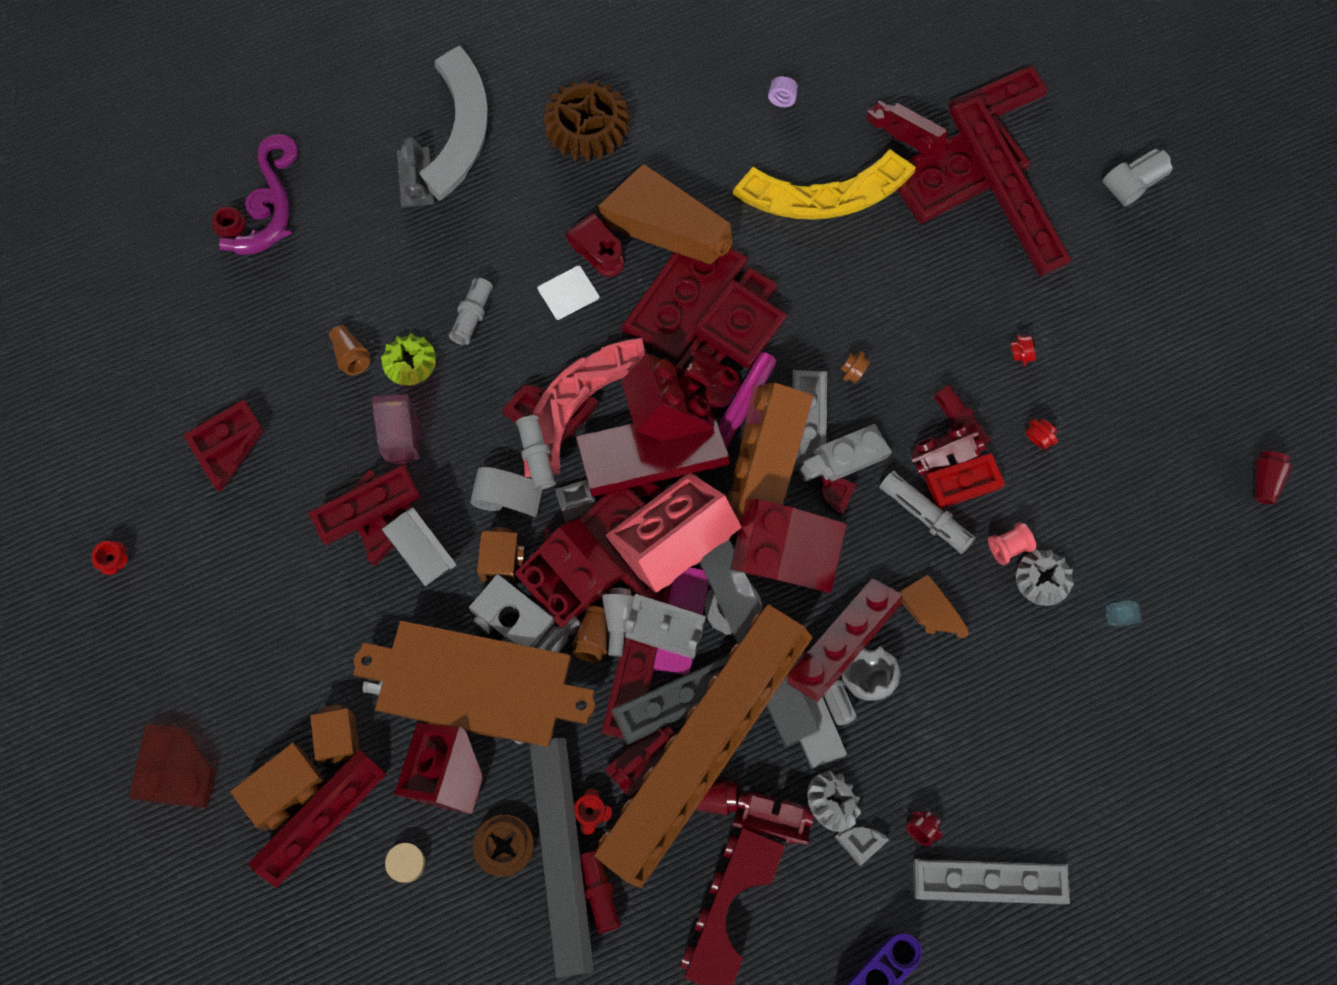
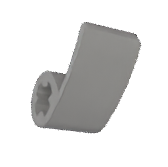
(502, 488)

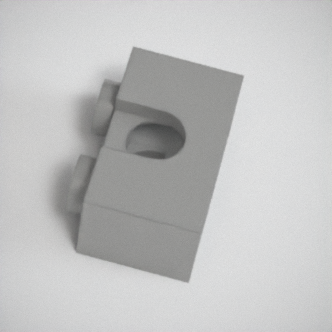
(503, 599)

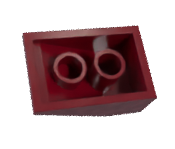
(788, 545)

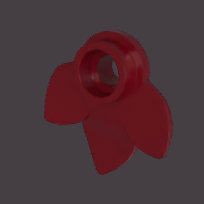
(719, 379)

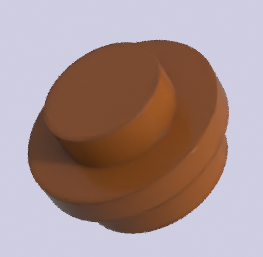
(854, 366)

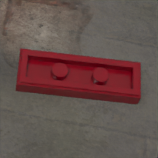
(1008, 92)
(364, 504)

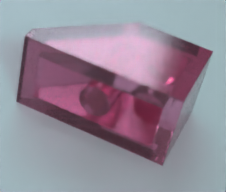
(396, 428)

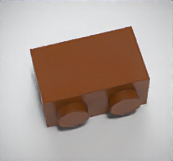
(278, 788)

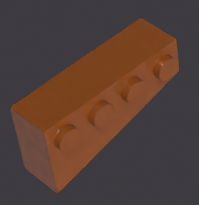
(769, 444)

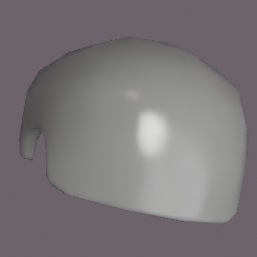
(872, 674)

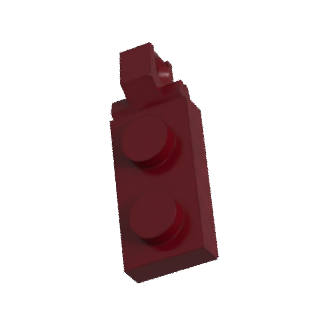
(910, 128)

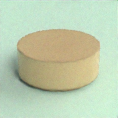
(405, 863)

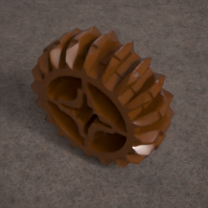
(599, 132)

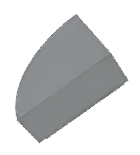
(861, 842)

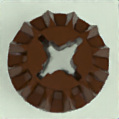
(485, 848)

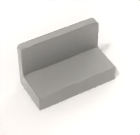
(418, 546)

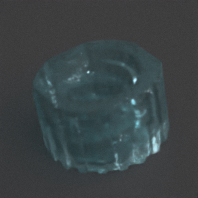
(1123, 613)

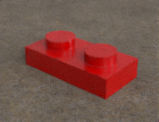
(964, 481)

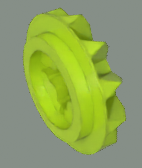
(402, 372)

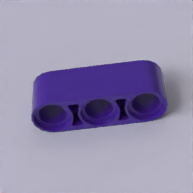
(884, 962)

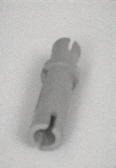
(922, 508)

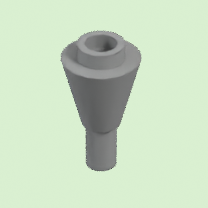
(617, 611)

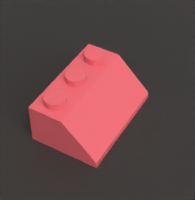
(674, 531)

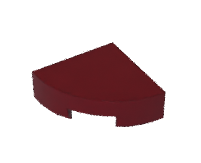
(837, 494)

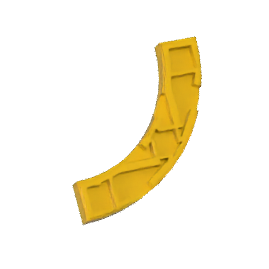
(827, 199)

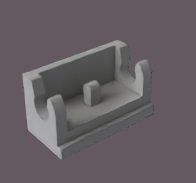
(665, 626)

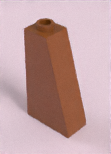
(665, 216)

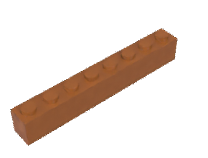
(702, 746)

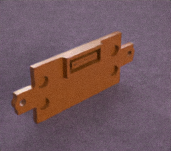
(474, 683)

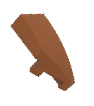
(932, 608)

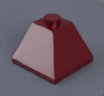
(440, 769)

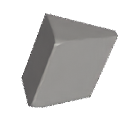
(575, 500)

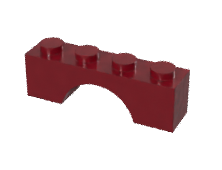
(750, 864)

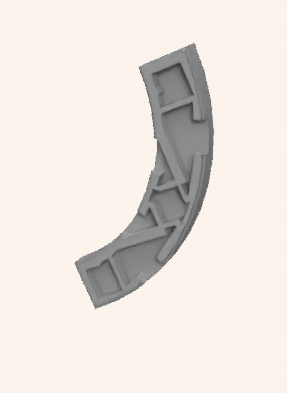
(469, 125)

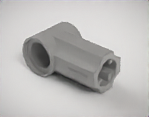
(1132, 180)

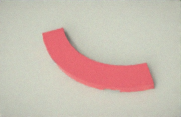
(576, 385)

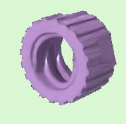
(787, 96)

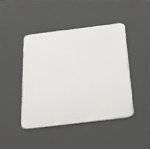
(568, 292)

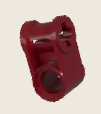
(597, 245)

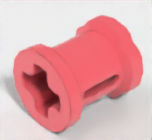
(1012, 543)

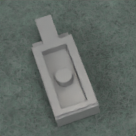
(846, 455)

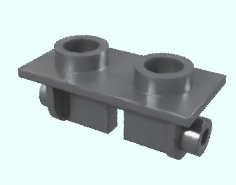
(410, 162)

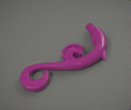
(258, 198)

